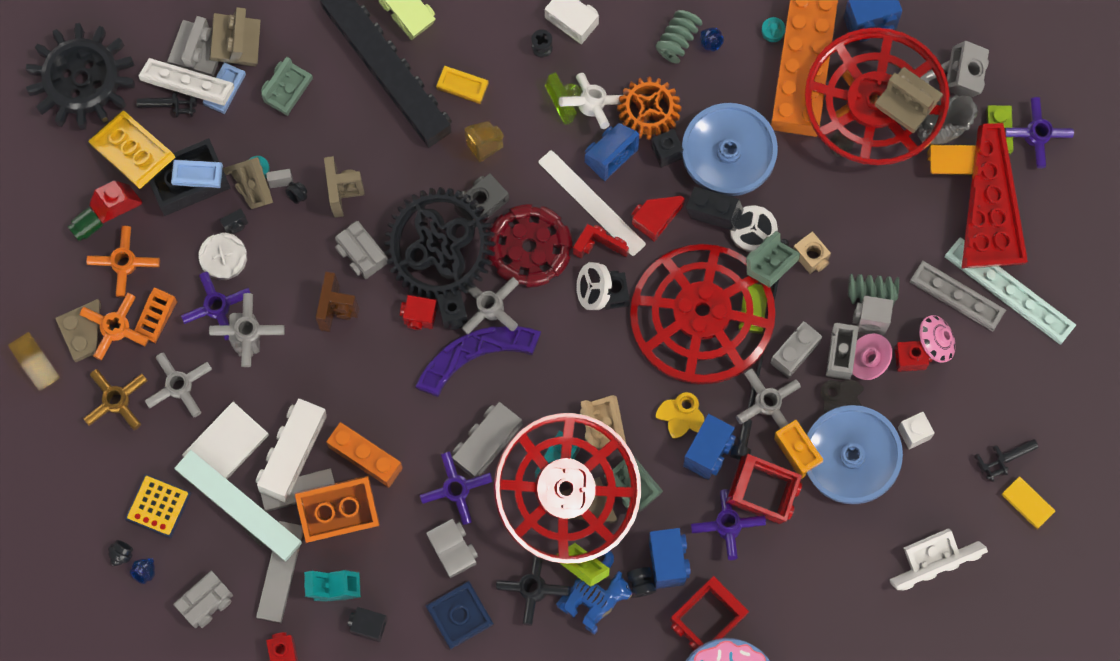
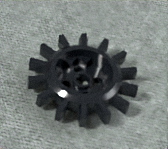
(73, 57)

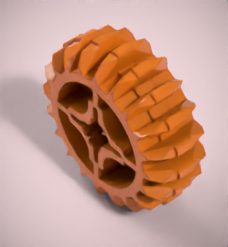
(658, 92)

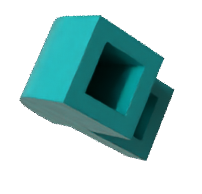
(332, 586)

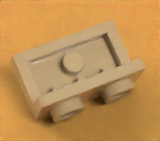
(607, 412)

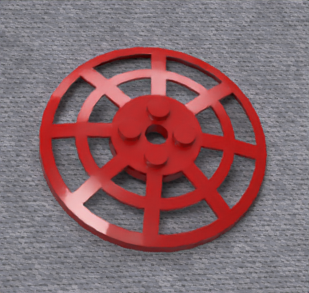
(871, 84)
(698, 326)
(581, 483)

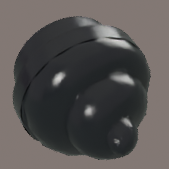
(119, 553)

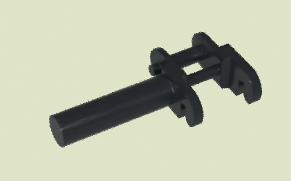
(169, 102)
(1005, 458)

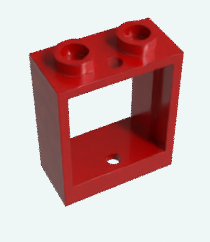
(741, 481)
(724, 597)

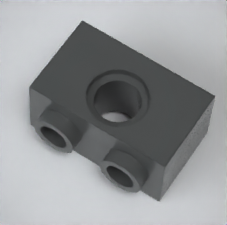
(490, 189)

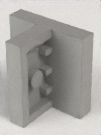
(192, 47)

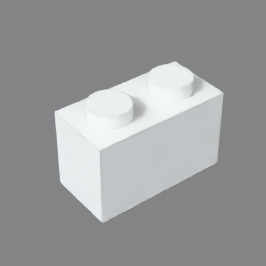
(572, 18)

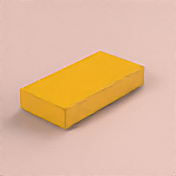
(462, 84)
(1028, 502)

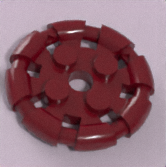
(534, 232)

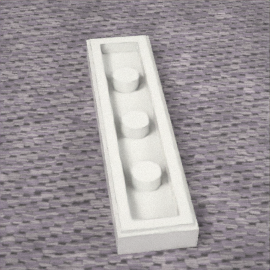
(186, 81)

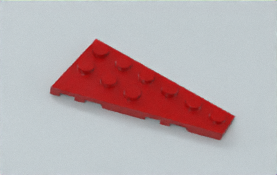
(993, 217)

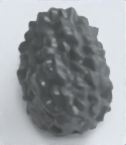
(958, 119)

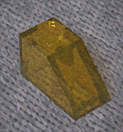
(483, 139)
(34, 361)

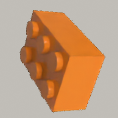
(337, 509)

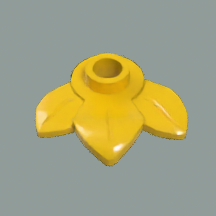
(679, 418)

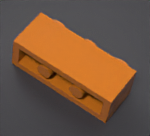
(364, 454)

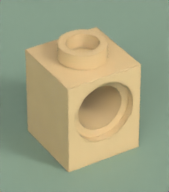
(812, 243)

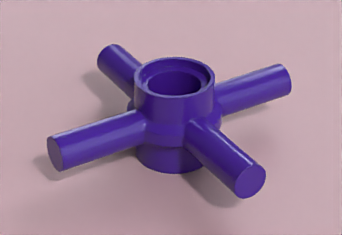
(1044, 127)
(213, 296)
(446, 491)
(732, 532)

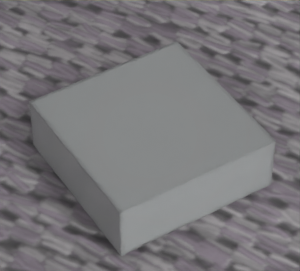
(279, 178)

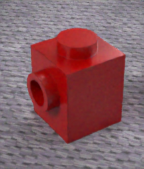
(419, 312)
(911, 356)
(282, 647)

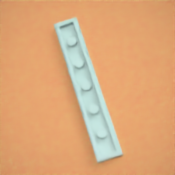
(1016, 296)
(238, 505)

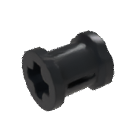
(538, 38)

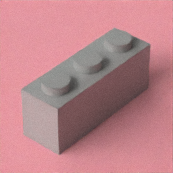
(486, 440)

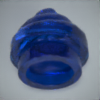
(711, 39)
(143, 570)

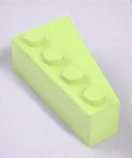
(410, 15)

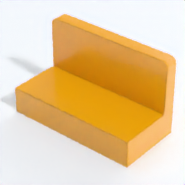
(951, 159)
(798, 448)

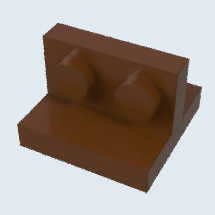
(334, 303)

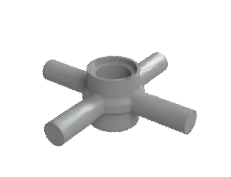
(496, 311)
(247, 320)
(184, 392)
(775, 395)

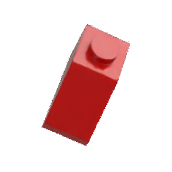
(113, 200)
(656, 215)

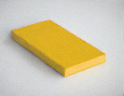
(131, 149)

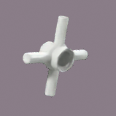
(591, 100)

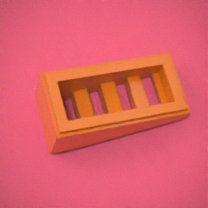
(147, 311)

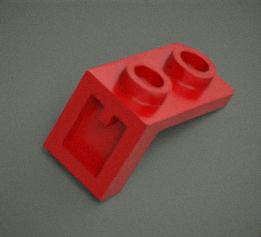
(585, 242)

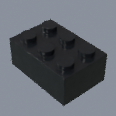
(175, 197)

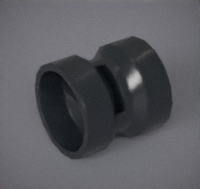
(641, 582)

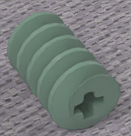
(676, 35)
(861, 288)

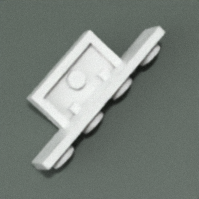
(934, 556)

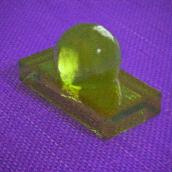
(556, 91)

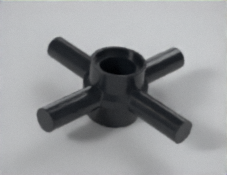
(536, 596)

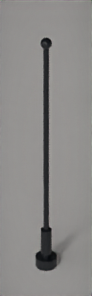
(742, 449)

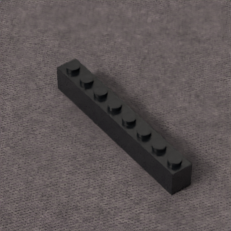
(389, 70)

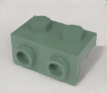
(285, 86)
(771, 260)
(649, 488)

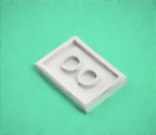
(229, 440)

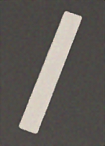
(591, 201)

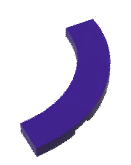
(473, 346)

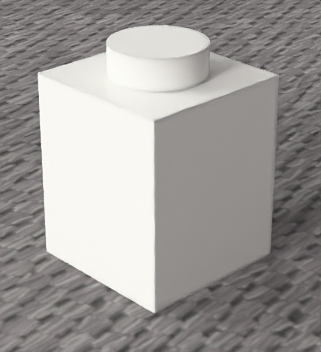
(916, 430)

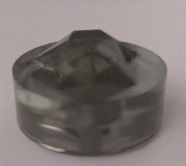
(842, 142)

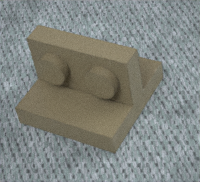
(235, 38)
(908, 99)
(341, 185)

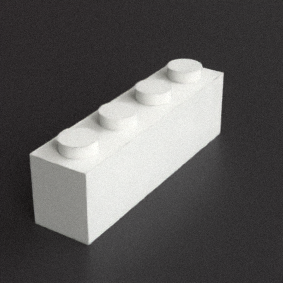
(291, 450)

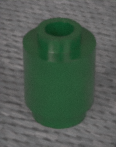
(85, 224)

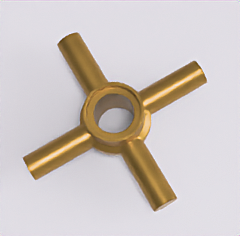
(121, 407)

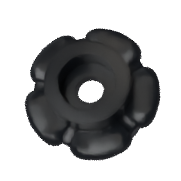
(296, 192)

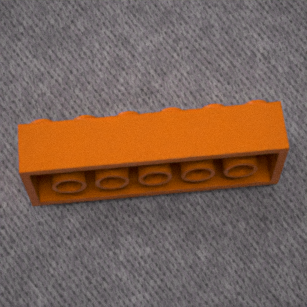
(806, 35)

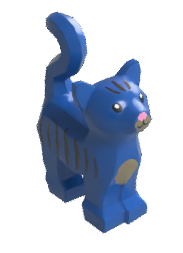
(595, 598)

